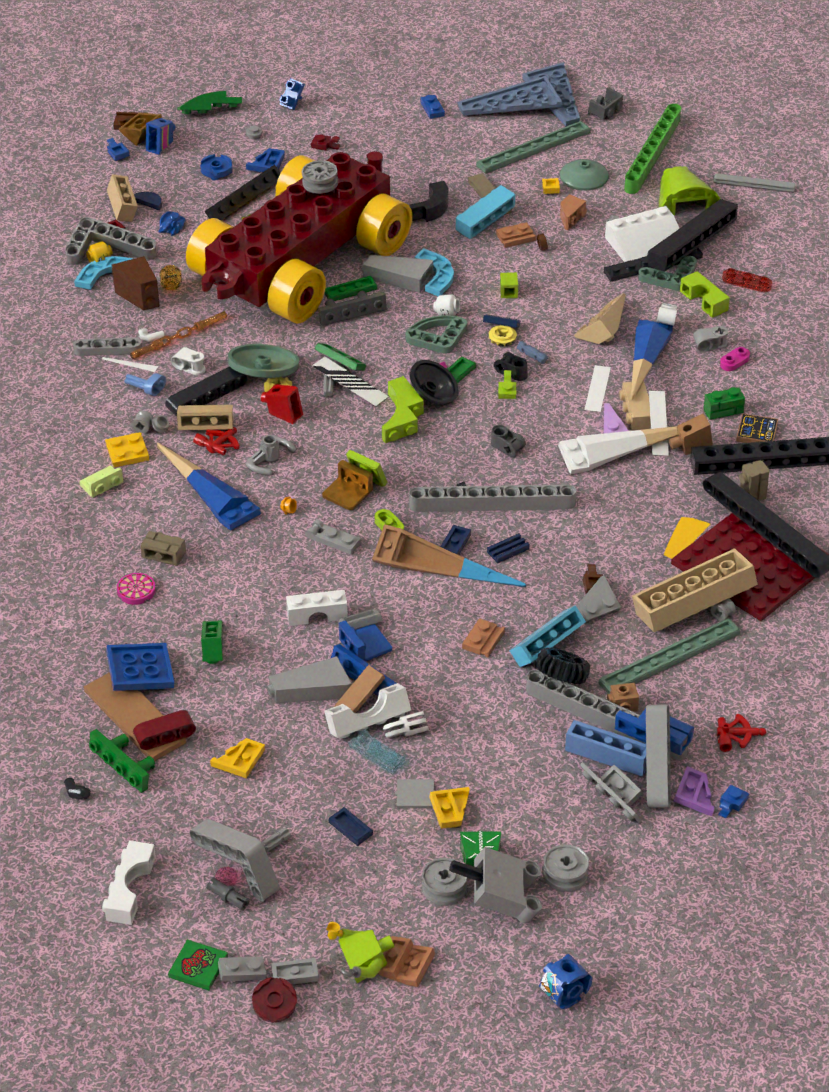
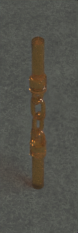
(157, 344)

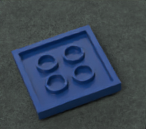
(139, 666)

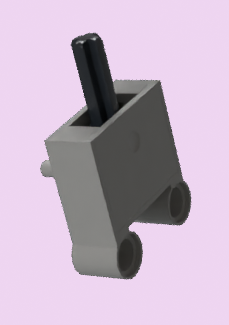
(501, 883)

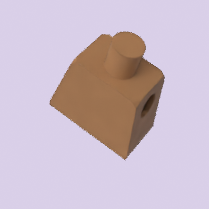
(692, 434)

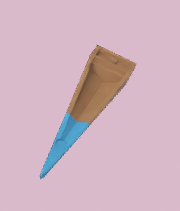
(410, 552)

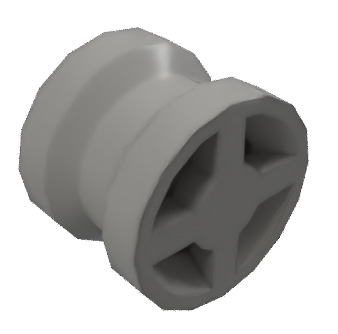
(142, 421)
(723, 609)

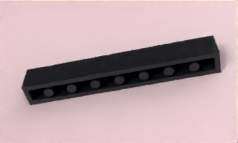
(692, 235)

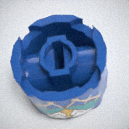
(565, 981)

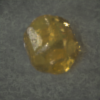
(170, 277)

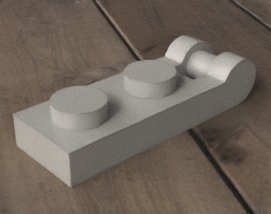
(332, 537)

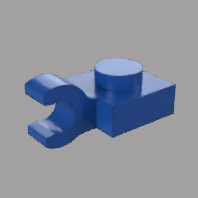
(117, 151)
(732, 799)

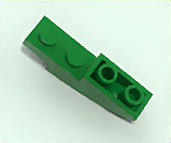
(203, 102)

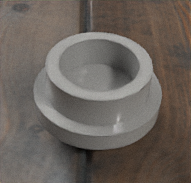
(253, 132)
(160, 423)

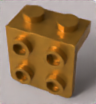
(350, 486)

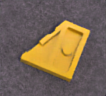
(240, 758)
(450, 806)

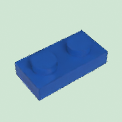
(432, 106)

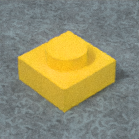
(550, 186)

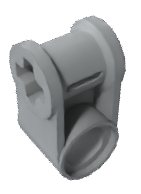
(710, 339)

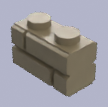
(755, 479)
(163, 548)

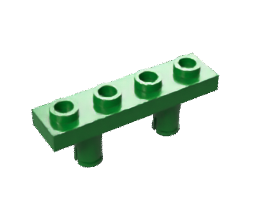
(111, 754)

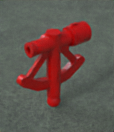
(216, 445)
(728, 731)

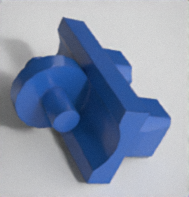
(292, 94)

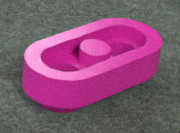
(735, 359)

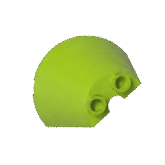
(682, 185)

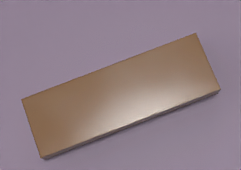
(361, 689)

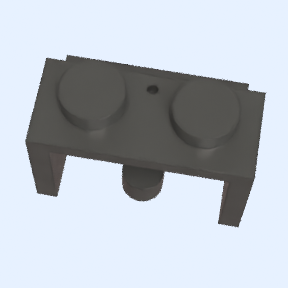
(606, 106)

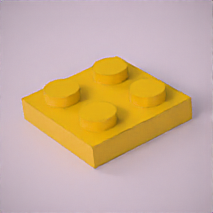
(127, 449)

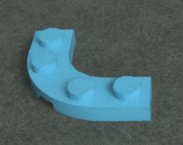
(94, 270)
(443, 270)

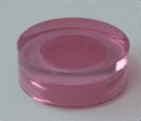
(227, 876)

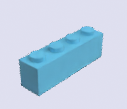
(485, 212)
(547, 636)

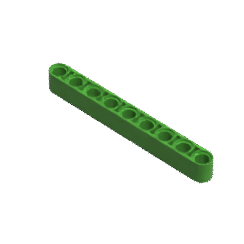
(652, 149)

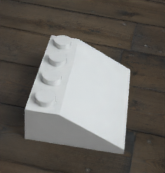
(640, 232)

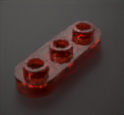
(747, 280)

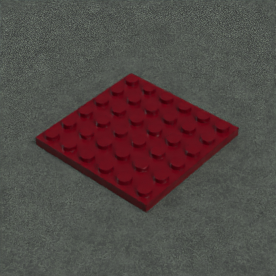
(775, 572)

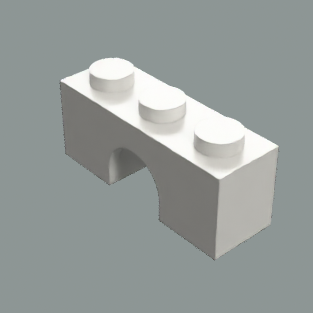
(304, 605)

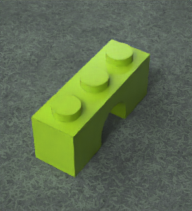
(713, 299)

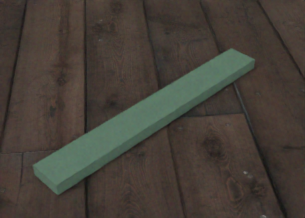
(533, 147)
(671, 655)

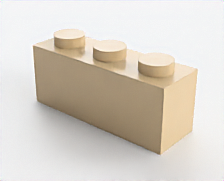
(122, 198)
(637, 409)
(205, 417)

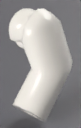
(145, 336)

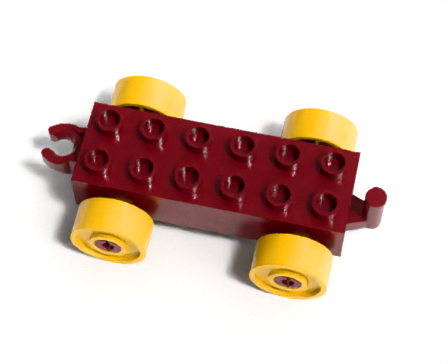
(279, 244)

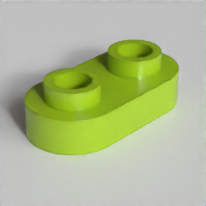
(388, 518)

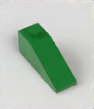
(212, 641)

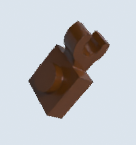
(590, 577)

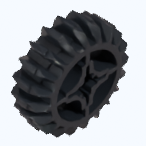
(563, 665)

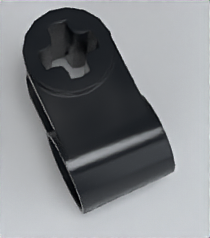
(511, 362)

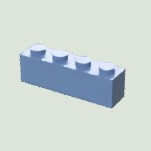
(606, 747)

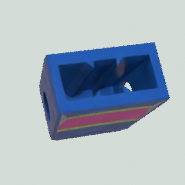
(159, 135)

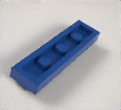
(355, 666)

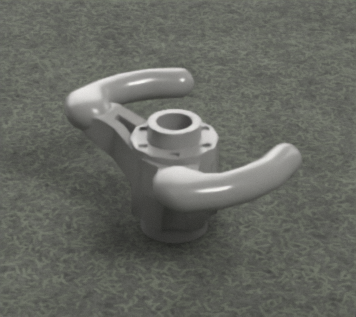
(268, 451)

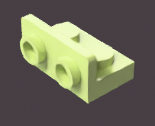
(102, 481)

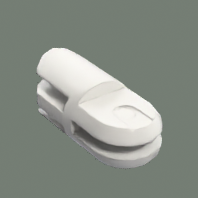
(405, 725)

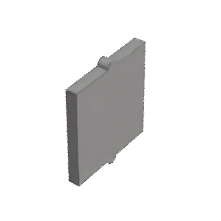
(414, 793)

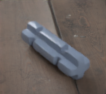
(532, 352)

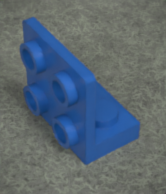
(364, 642)

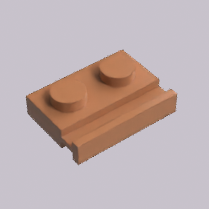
(515, 235)
(483, 637)

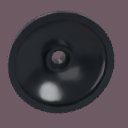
(433, 382)

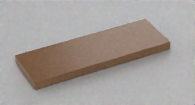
(127, 710)

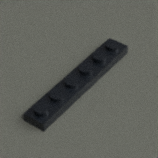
(244, 194)
(632, 267)

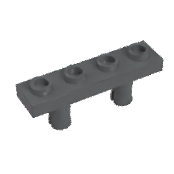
(353, 308)

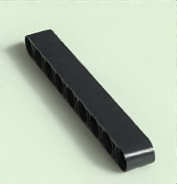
(767, 524)

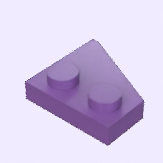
(694, 791)

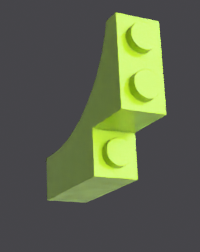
(408, 407)

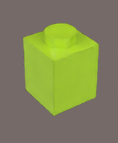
(509, 285)

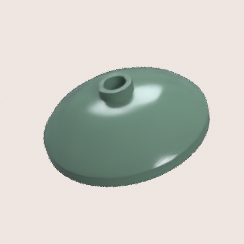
(584, 174)

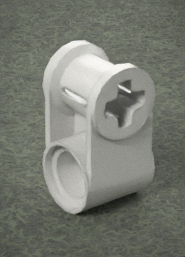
(667, 314)
(189, 361)

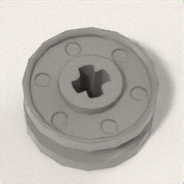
(320, 176)
(566, 868)
(442, 885)

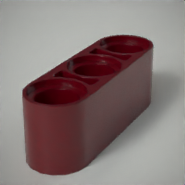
(164, 730)

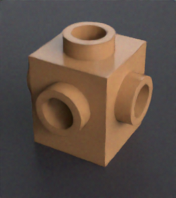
(624, 696)

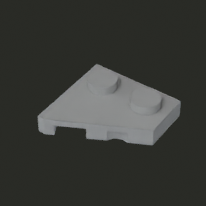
(598, 601)

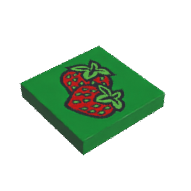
(197, 965)

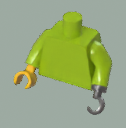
(361, 951)

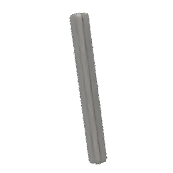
(754, 182)

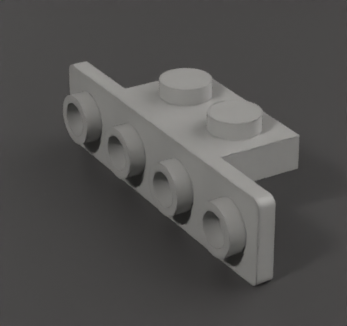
(618, 786)

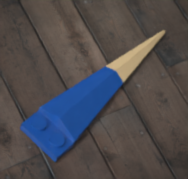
(649, 343)
(224, 501)

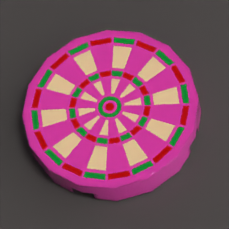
(136, 588)

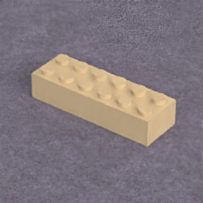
(694, 590)

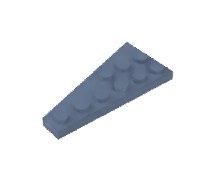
(558, 78)
(522, 96)

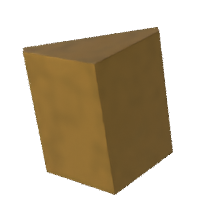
(136, 127)

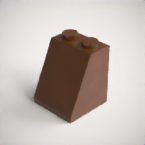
(136, 283)

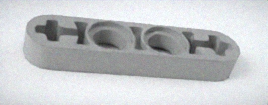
(86, 347)

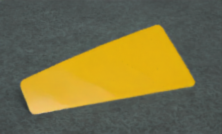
(685, 533)

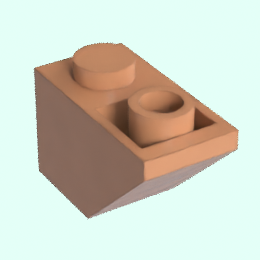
(572, 210)

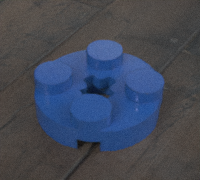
(216, 167)

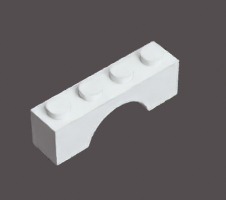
(391, 703)
(135, 862)

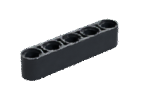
(207, 389)

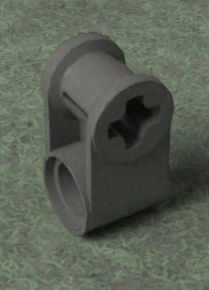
(505, 440)

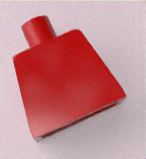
(283, 402)

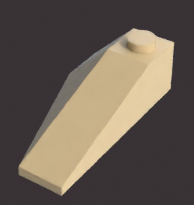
(604, 324)

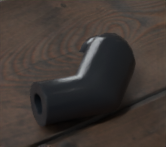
(76, 791)

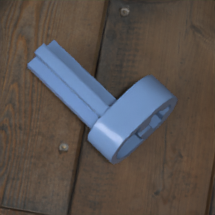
(151, 386)

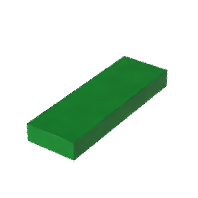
(350, 288)
(340, 357)

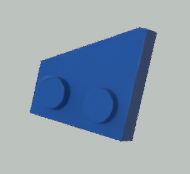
(266, 160)

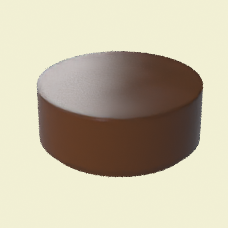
(542, 242)

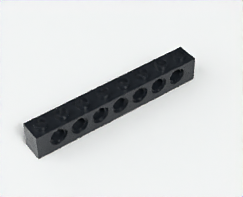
(773, 453)

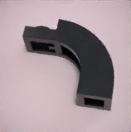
(433, 207)

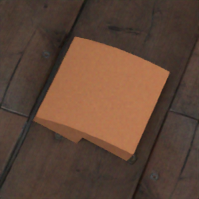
(407, 961)

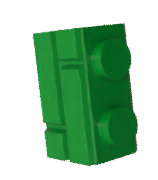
(724, 403)

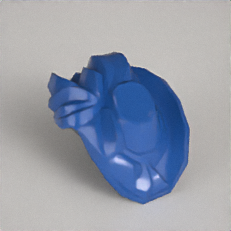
(171, 223)

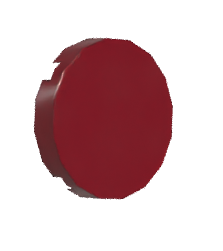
(274, 999)

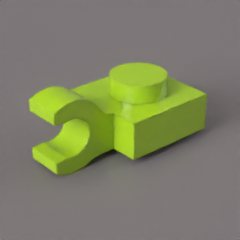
(507, 389)

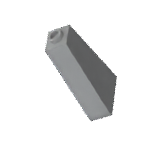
(399, 271)
(310, 683)

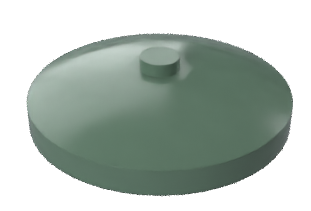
(263, 360)

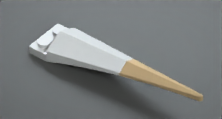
(595, 450)

